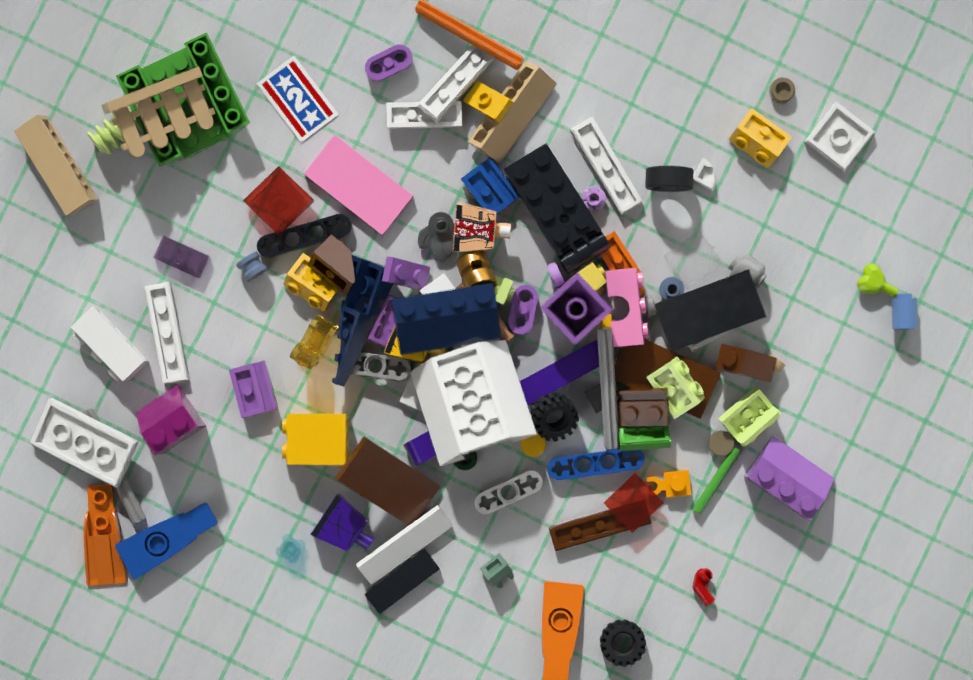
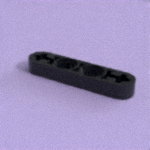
(304, 236)

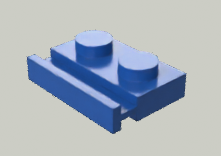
(490, 186)

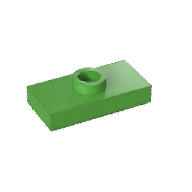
(644, 437)

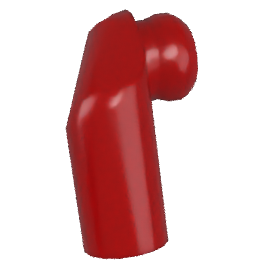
(700, 586)

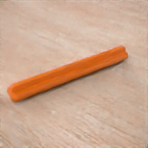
(469, 34)

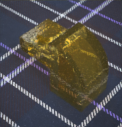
(314, 342)

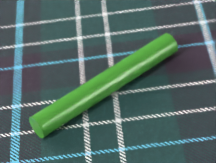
(716, 480)

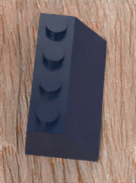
(446, 319)

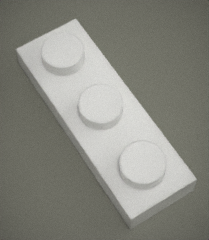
(408, 115)

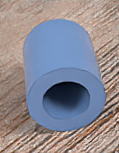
(904, 312)

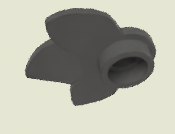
(438, 239)

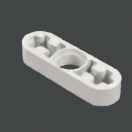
(528, 491)

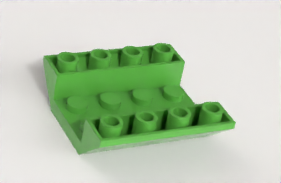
(219, 94)

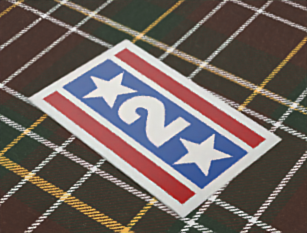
(297, 99)

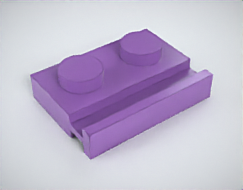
(253, 389)

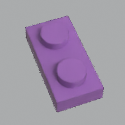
(405, 273)

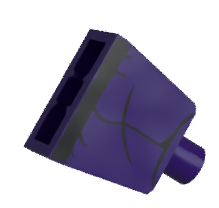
(342, 526)

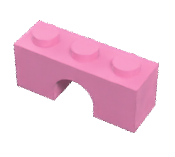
(630, 329)

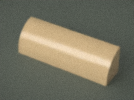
(528, 92)
(56, 165)

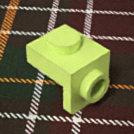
(504, 290)

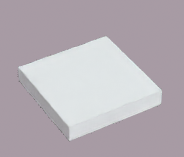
(839, 136)

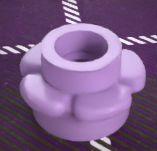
(600, 198)

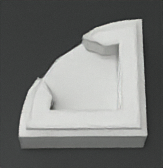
(705, 175)

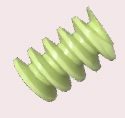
(108, 136)

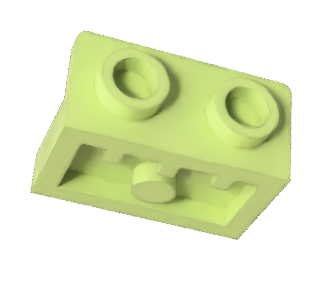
(682, 390)

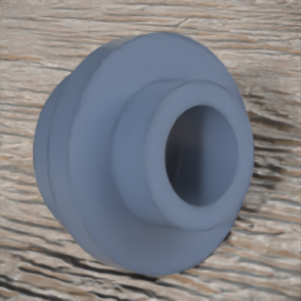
(670, 281)

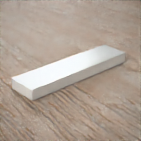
(455, 83)
(606, 165)
(166, 333)
(404, 545)

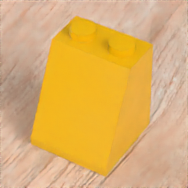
(316, 439)

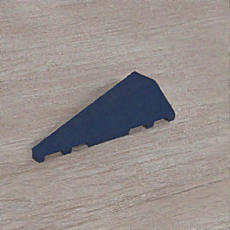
(359, 314)

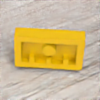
(759, 138)
(309, 285)

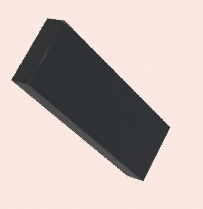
(402, 581)

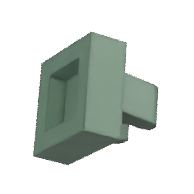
(496, 570)

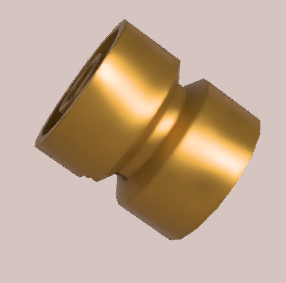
(475, 269)

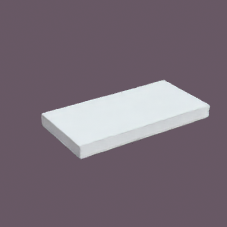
(84, 442)

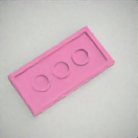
(358, 185)

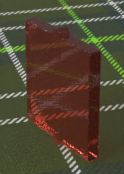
(633, 502)

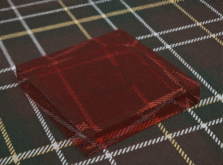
(278, 200)

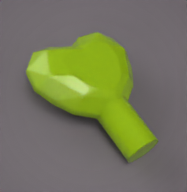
(874, 281)

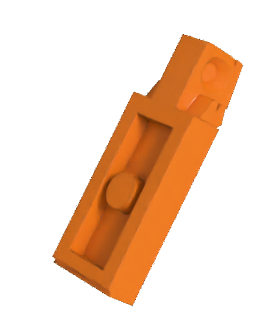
(618, 257)

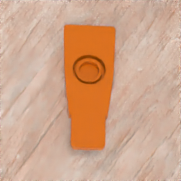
(100, 536)
(559, 627)

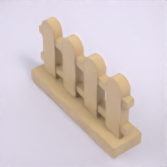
(147, 111)

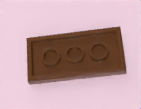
(640, 361)
(387, 481)

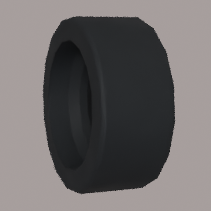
(669, 178)

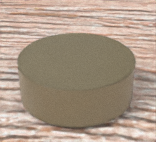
(782, 90)
(721, 443)

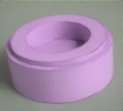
(556, 274)

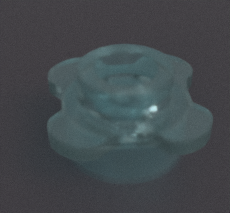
(283, 550)

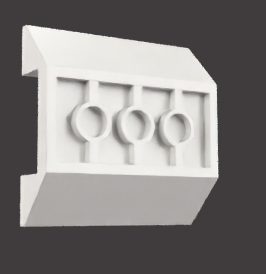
(472, 400)

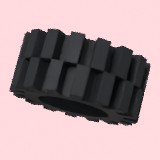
(558, 428)
(611, 632)

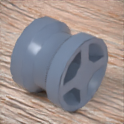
(251, 266)

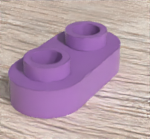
(387, 61)
(523, 309)

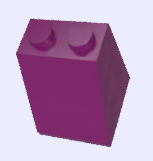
(168, 421)

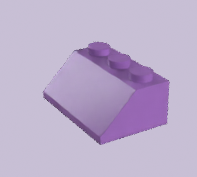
(790, 478)

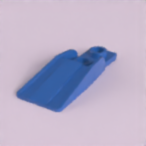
(164, 540)

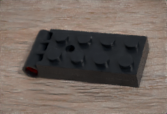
(550, 197)

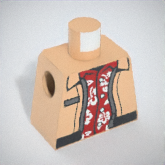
(477, 228)

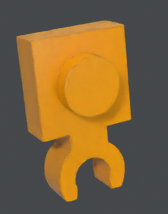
(674, 483)

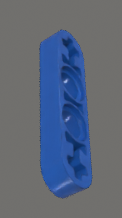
(595, 461)

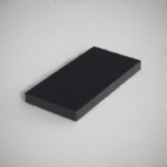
(710, 310)

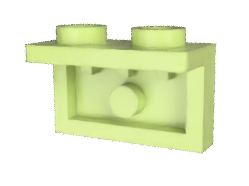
(749, 417)

